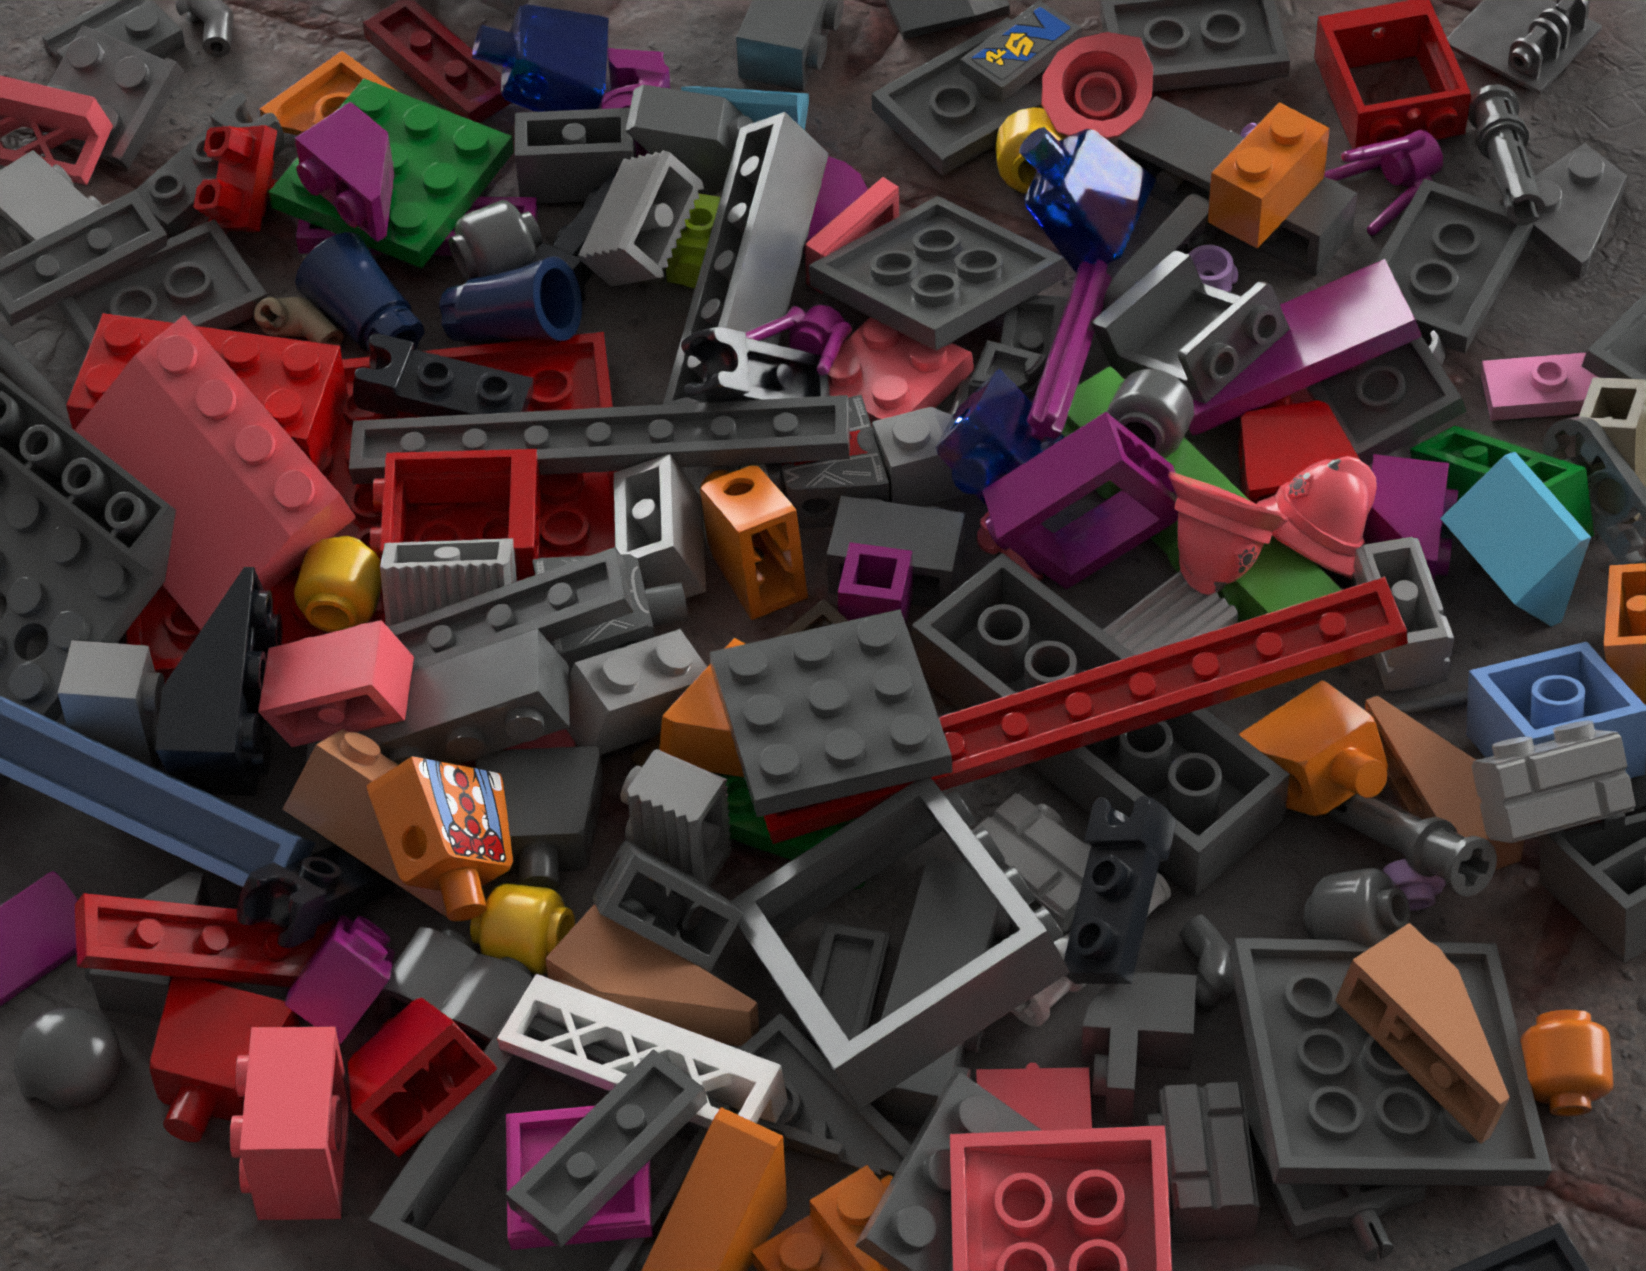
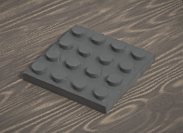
(1343, 1105)

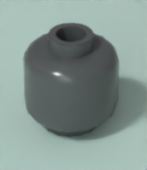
(494, 240)
(1154, 409)
(1356, 907)

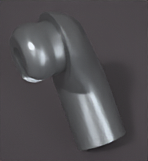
(217, 26)

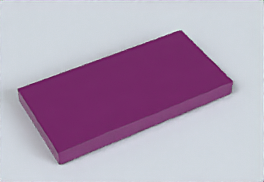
(1327, 335)

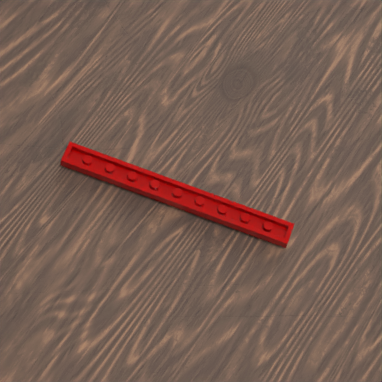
(1141, 692)

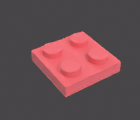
(896, 371)

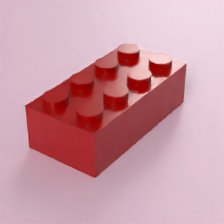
(291, 378)

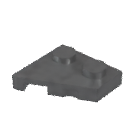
(1578, 202)

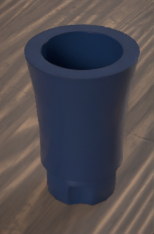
(355, 291)
(515, 305)

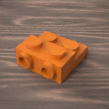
(830, 1232)

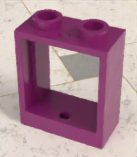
(1067, 473)

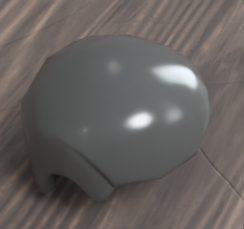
(67, 1058)

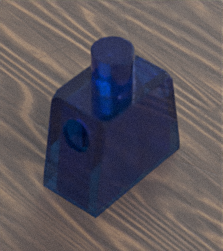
(549, 58)
(1084, 194)
(990, 436)

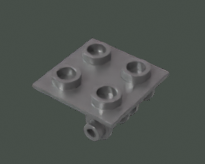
(1525, 38)

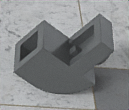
(1134, 1027)

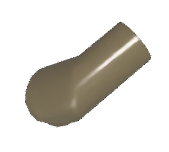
(296, 319)

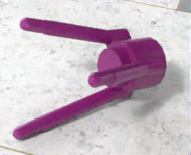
(1402, 162)
(816, 332)

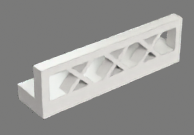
(724, 1071)

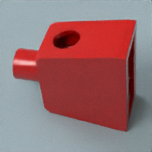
(1284, 441)
(199, 1047)
(414, 1074)

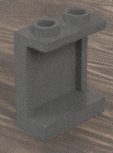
(1189, 327)

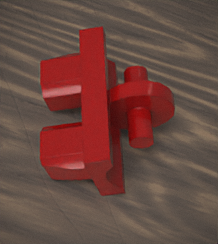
(243, 177)

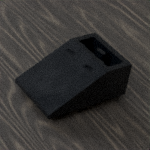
(212, 699)

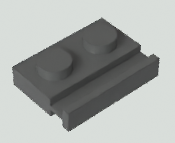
(130, 21)

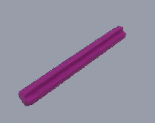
(1069, 351)

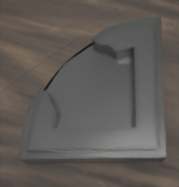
(1019, 365)

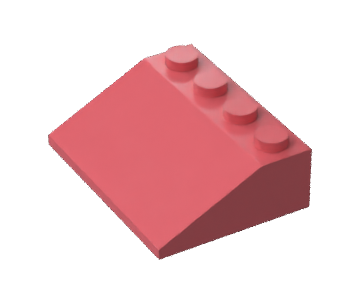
(219, 460)
(1061, 1200)

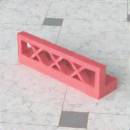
(61, 115)

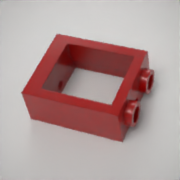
(1407, 31)
(462, 478)

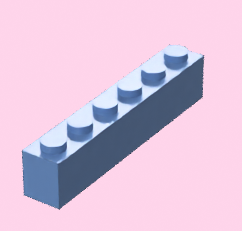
(140, 798)

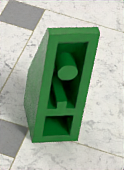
(1474, 454)

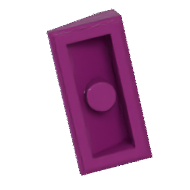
(35, 934)

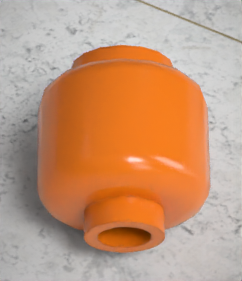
(1568, 1061)

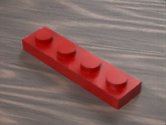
(185, 942)

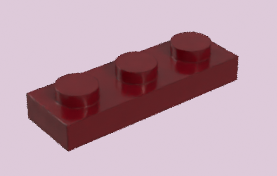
(436, 60)

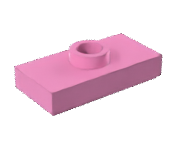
(1535, 386)

